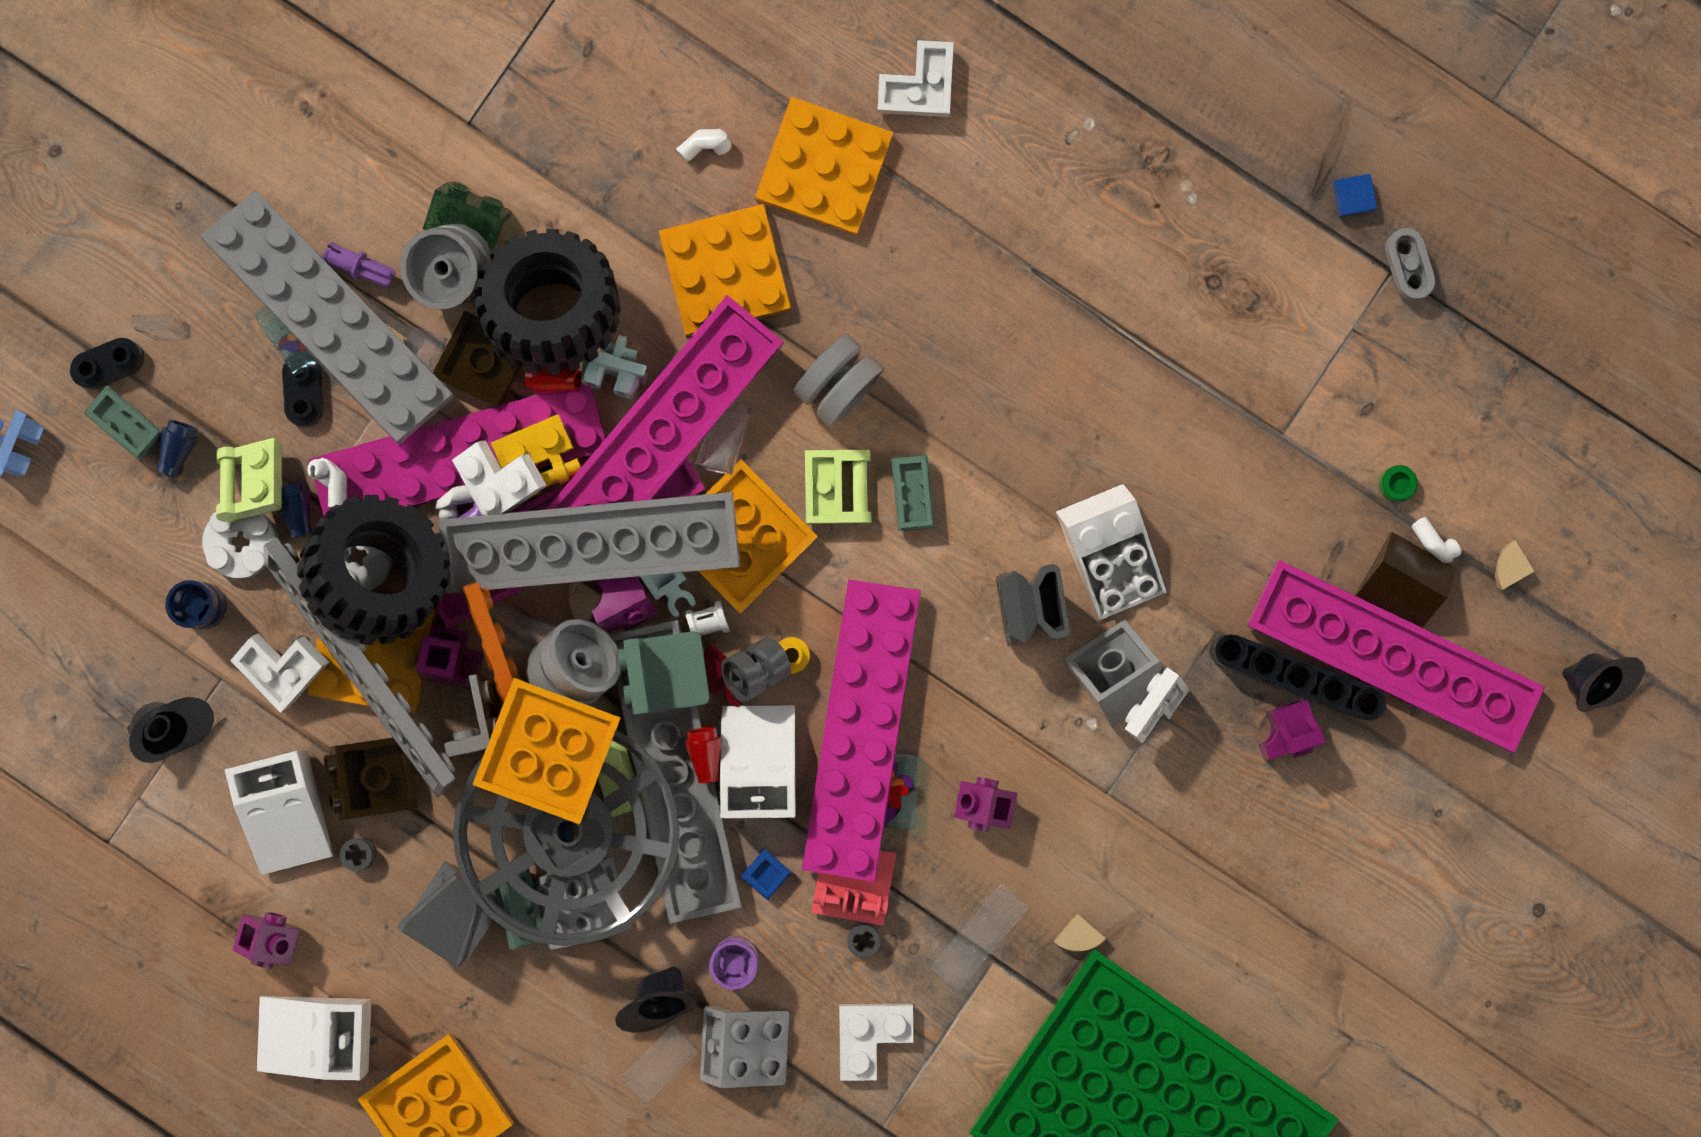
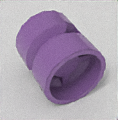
(734, 962)

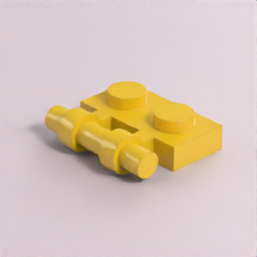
(542, 442)

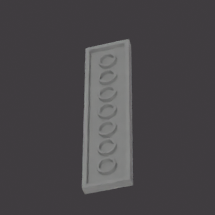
(327, 317)
(592, 542)
(367, 678)
(703, 870)

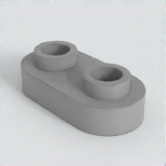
(1413, 264)

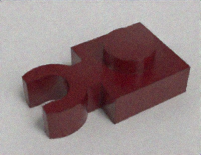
(713, 660)

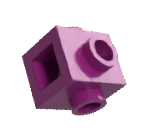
(978, 801)
(266, 939)

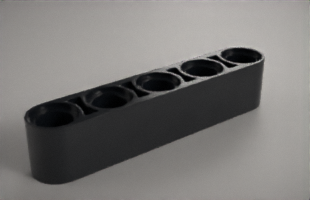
(1314, 682)

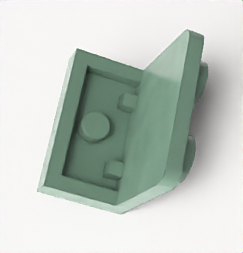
(664, 672)

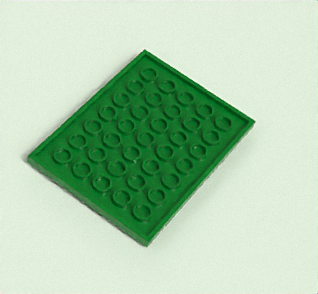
(1137, 1065)

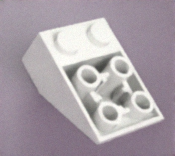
(1112, 551)
(758, 762)
(280, 811)
(314, 1037)

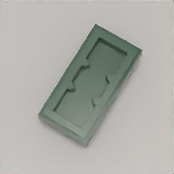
(124, 423)
(912, 493)
(520, 909)

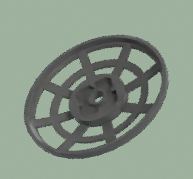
(572, 858)

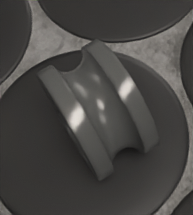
(352, 863)
(860, 930)

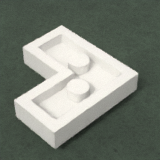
(927, 91)
(496, 488)
(276, 676)
(1164, 697)
(863, 1028)

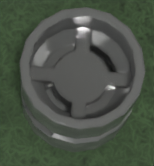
(756, 669)

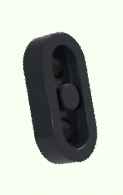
(105, 363)
(303, 389)

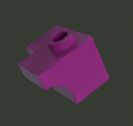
(623, 604)
(447, 659)
(1291, 731)

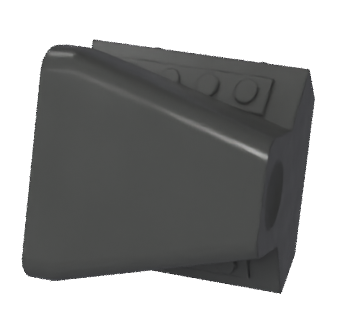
(1032, 605)
(447, 917)

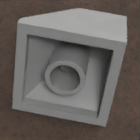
(1115, 671)

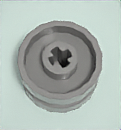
(426, 262)
(833, 376)
(574, 662)

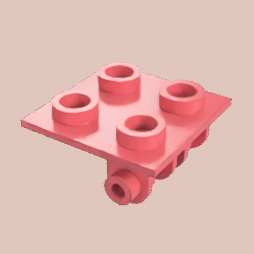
(856, 898)

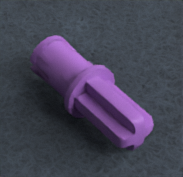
(359, 265)

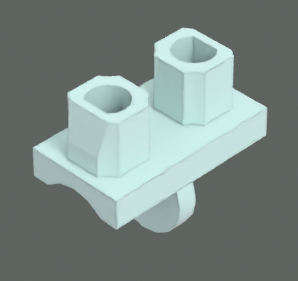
(629, 373)

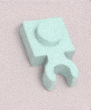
(668, 585)

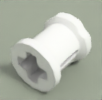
(708, 620)

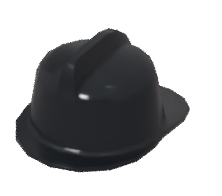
(1603, 681)
(168, 728)
(657, 1001)

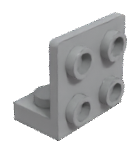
(477, 739)
(578, 887)
(744, 1047)

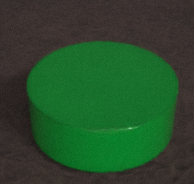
(1398, 483)

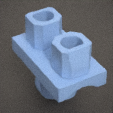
(21, 428)

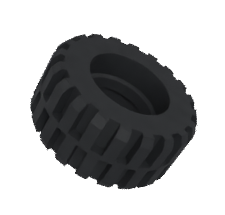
(541, 261)
(398, 534)

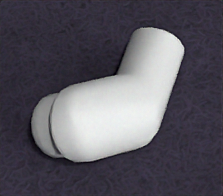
(704, 139)
(331, 477)
(448, 502)
(1433, 543)

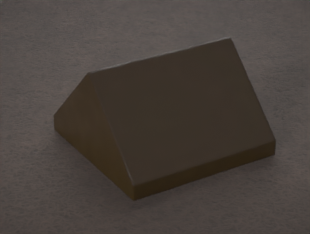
(1407, 581)

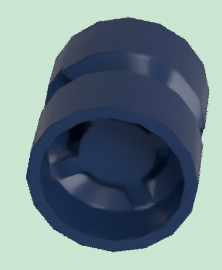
(196, 604)

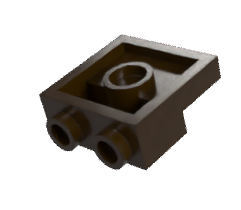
(370, 779)

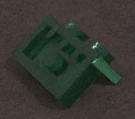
(457, 205)

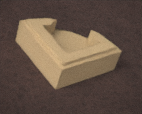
(1511, 566)
(582, 600)
(1079, 935)

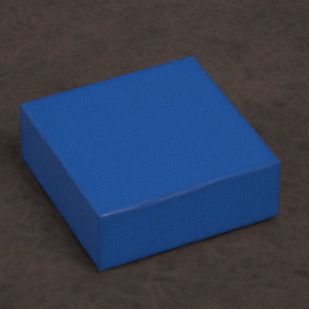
(1354, 195)
(766, 874)

